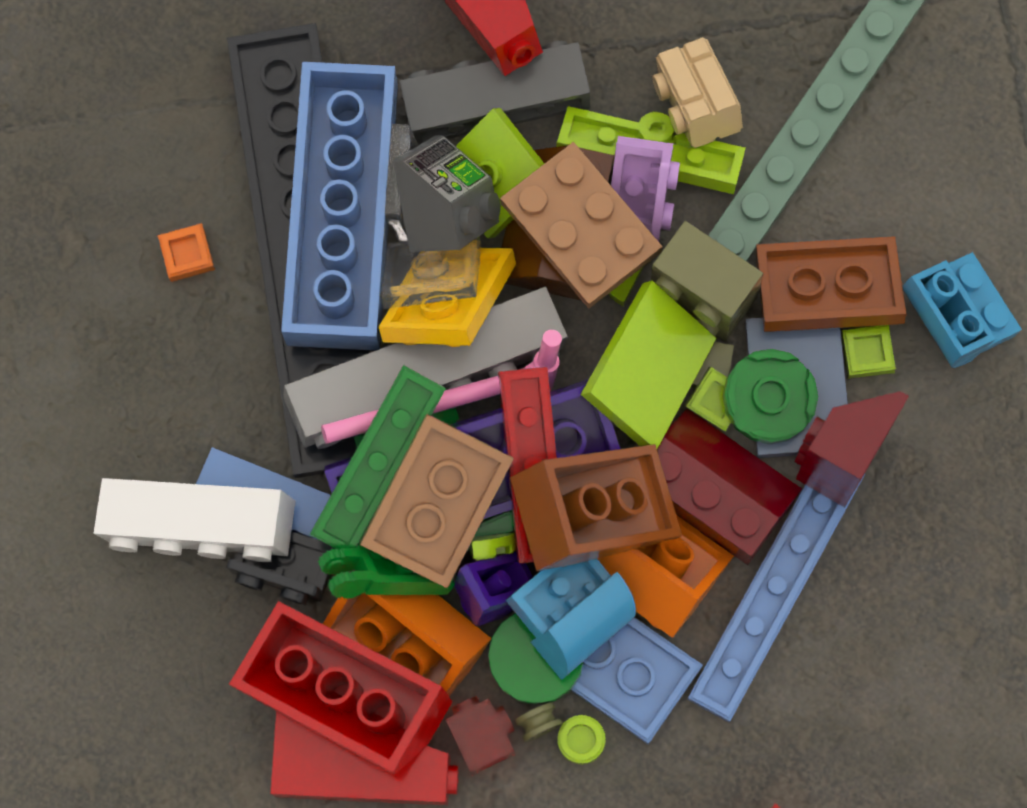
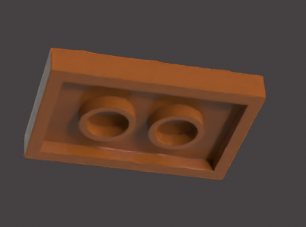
(830, 284)

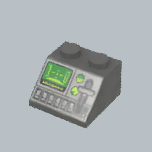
(443, 196)

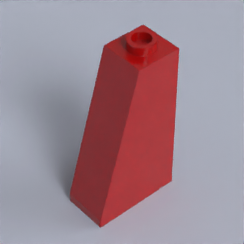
(501, 29)
(320, 769)

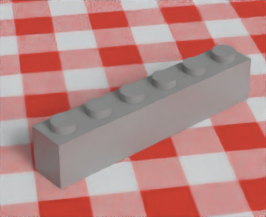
(504, 341)

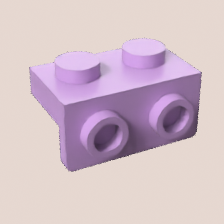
(642, 178)

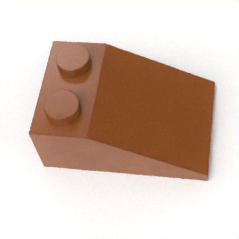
(594, 505)

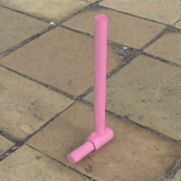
(456, 396)

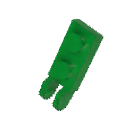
(373, 575)

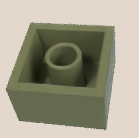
(707, 280)

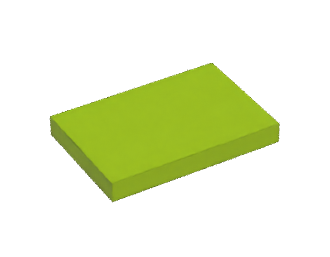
(649, 366)

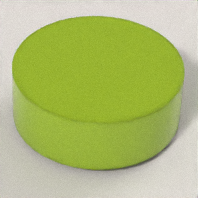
(581, 739)

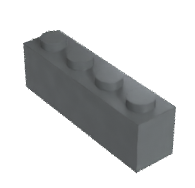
(459, 98)

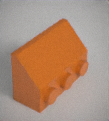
(670, 576)
(414, 632)

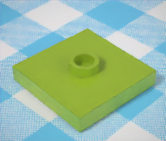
(503, 155)

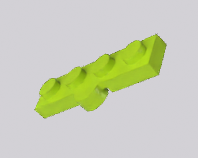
(707, 166)

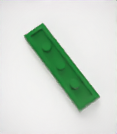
(376, 460)

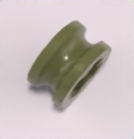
(538, 722)

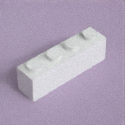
(194, 518)

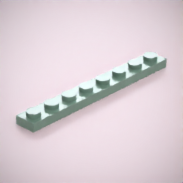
(813, 124)

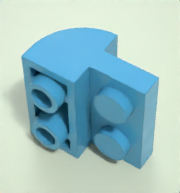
(961, 309)
(573, 611)

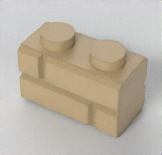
(698, 92)

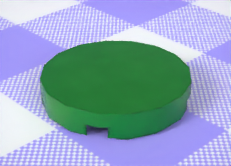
(770, 396)
(522, 669)

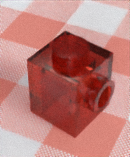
(481, 733)

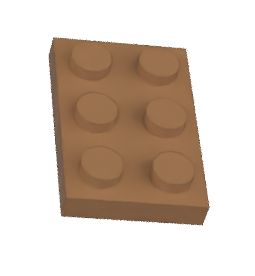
(581, 225)
(436, 500)

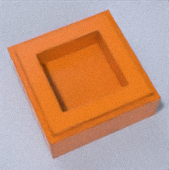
(186, 252)

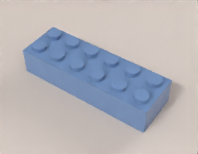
(339, 206)

